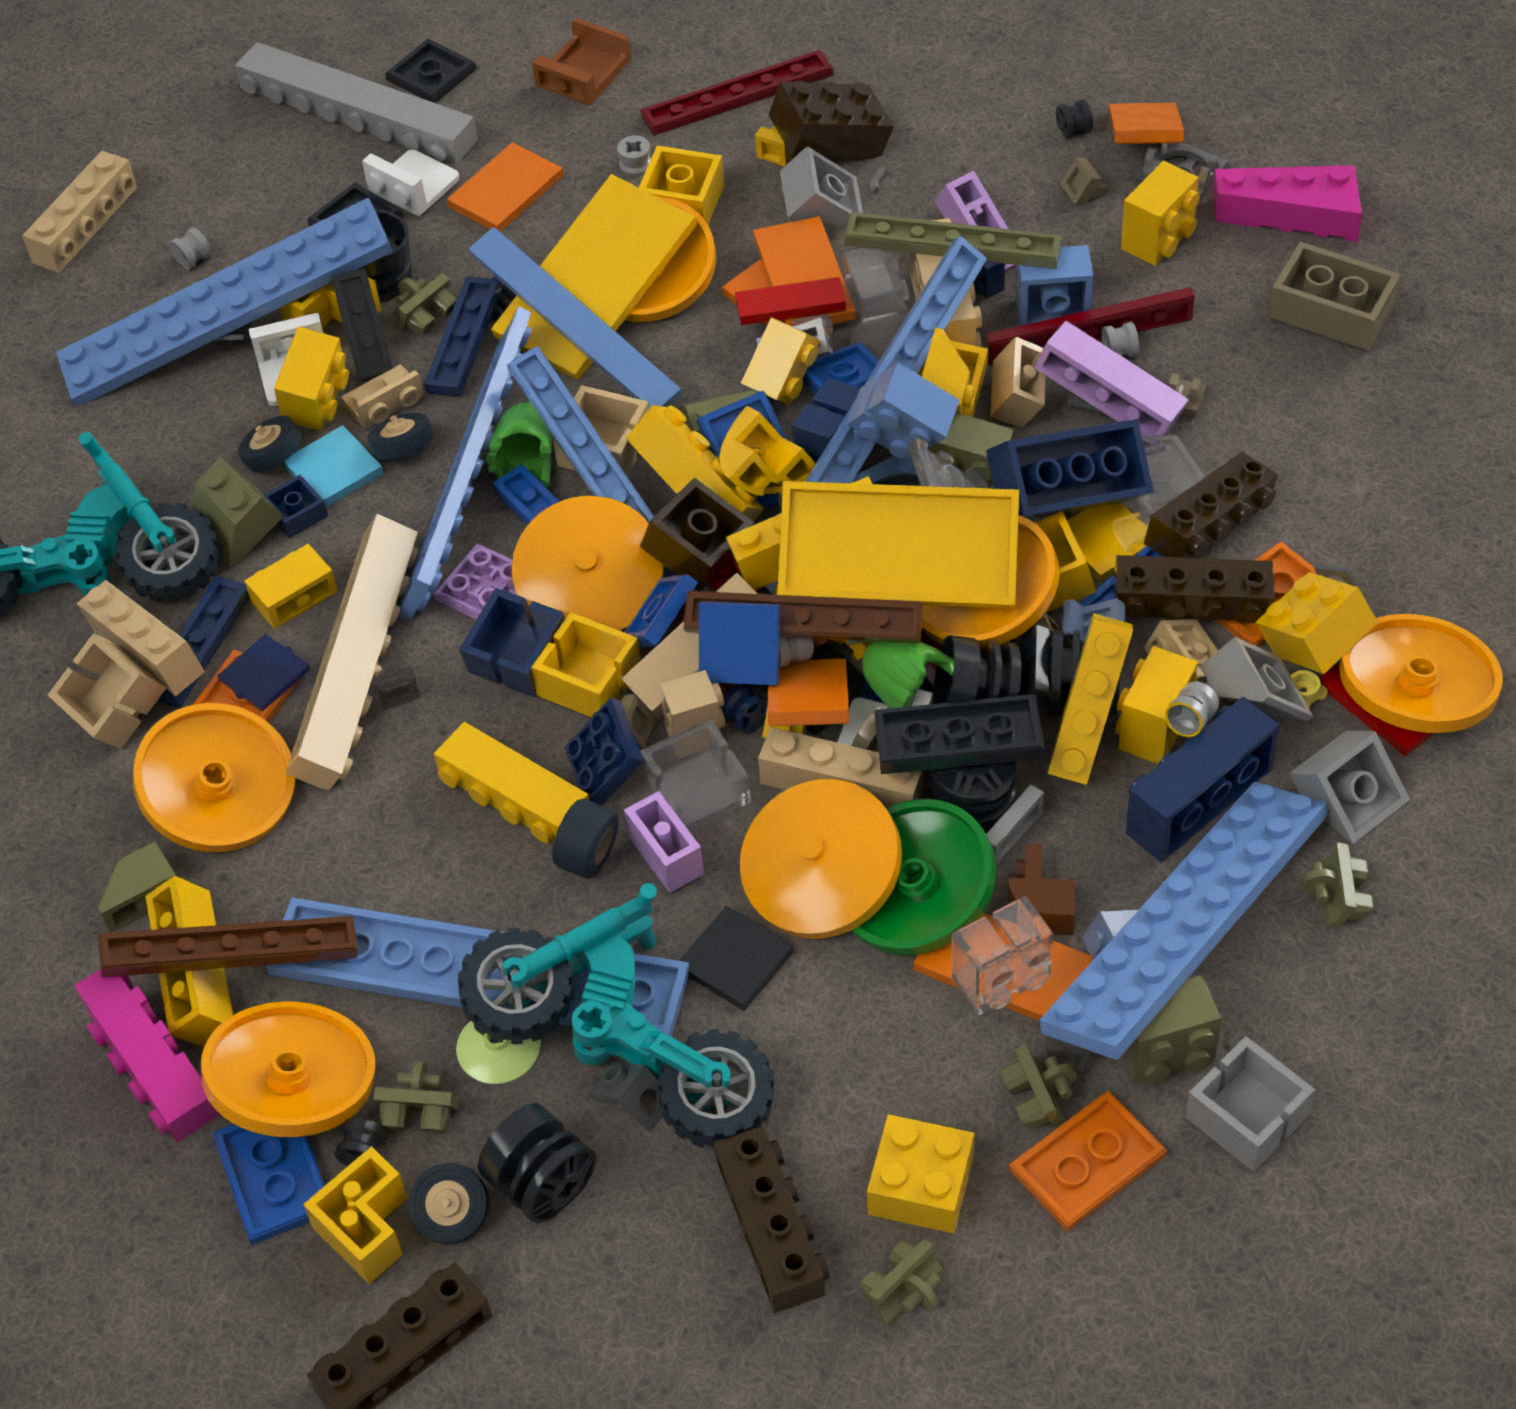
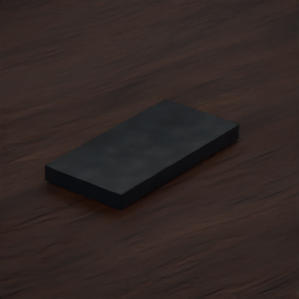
(959, 734)

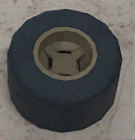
(585, 838)

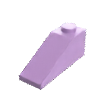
(969, 204)

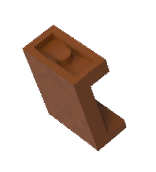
(584, 62)

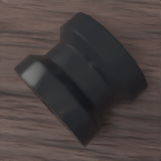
(1074, 118)
(358, 1137)

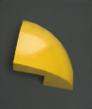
(758, 456)

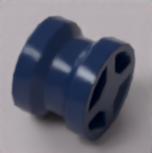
(744, 708)

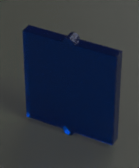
(263, 672)

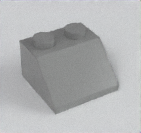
(819, 188)
(1258, 676)
(1354, 781)

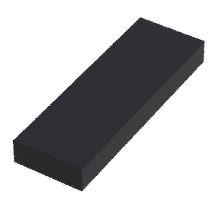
(361, 323)

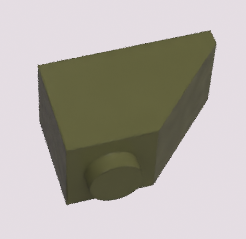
(130, 883)

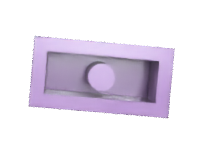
(664, 842)

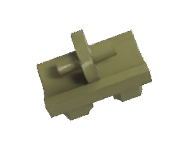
(418, 298)
(1333, 884)
(1028, 1073)
(435, 1104)
(907, 1285)

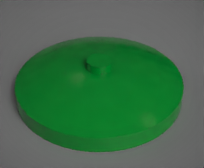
(941, 880)

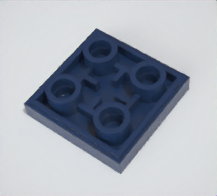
(604, 752)

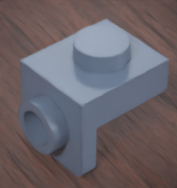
(1079, 617)

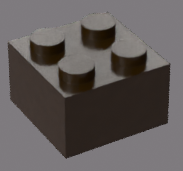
(692, 533)

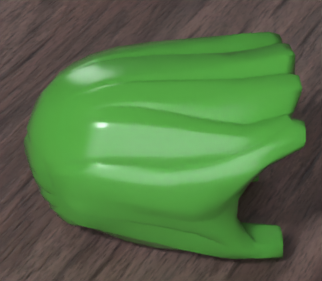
(520, 440)
(899, 669)

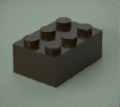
(831, 119)

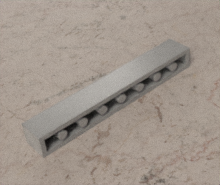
(357, 103)

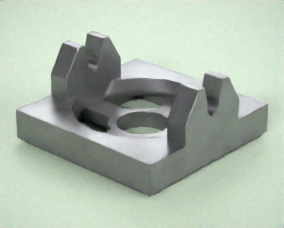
(1163, 151)

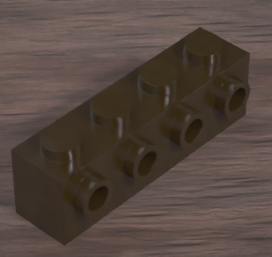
(1211, 508)
(1193, 587)
(770, 1219)
(401, 1342)

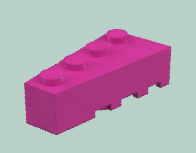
(1290, 199)
(147, 1054)

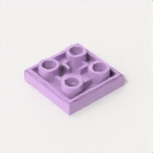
(475, 580)

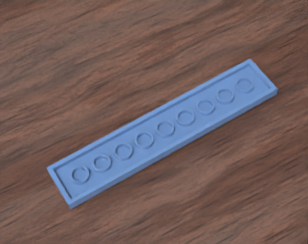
(223, 302)
(465, 467)
(1183, 921)
(424, 958)

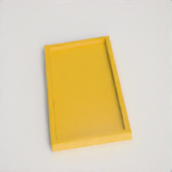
(606, 263)
(899, 543)

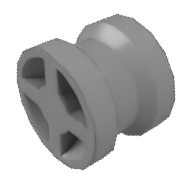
(634, 155)
(190, 248)
(1122, 339)

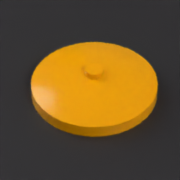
(683, 277)
(586, 560)
(1035, 588)
(1422, 674)
(213, 777)
(820, 858)
(287, 1069)

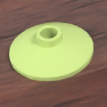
(494, 1061)

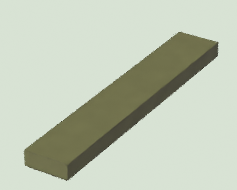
(935, 237)

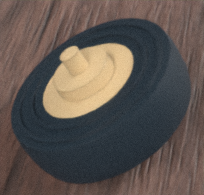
(400, 436)
(270, 443)
(448, 1203)

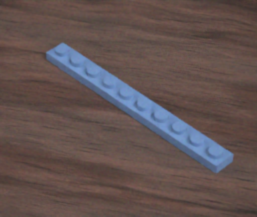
(910, 348)

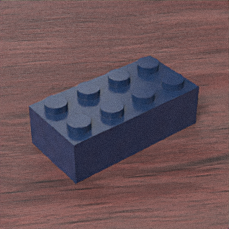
(1073, 468)
(1201, 778)

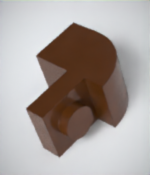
(1050, 897)

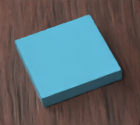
(334, 465)

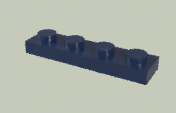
(463, 336)
(209, 626)

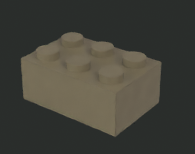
(1334, 296)

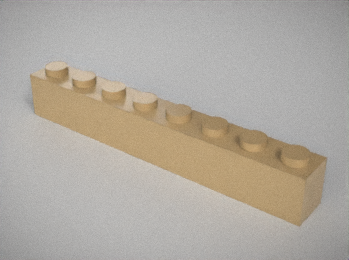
(352, 654)

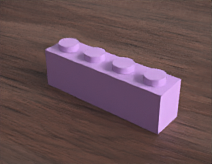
(1109, 381)

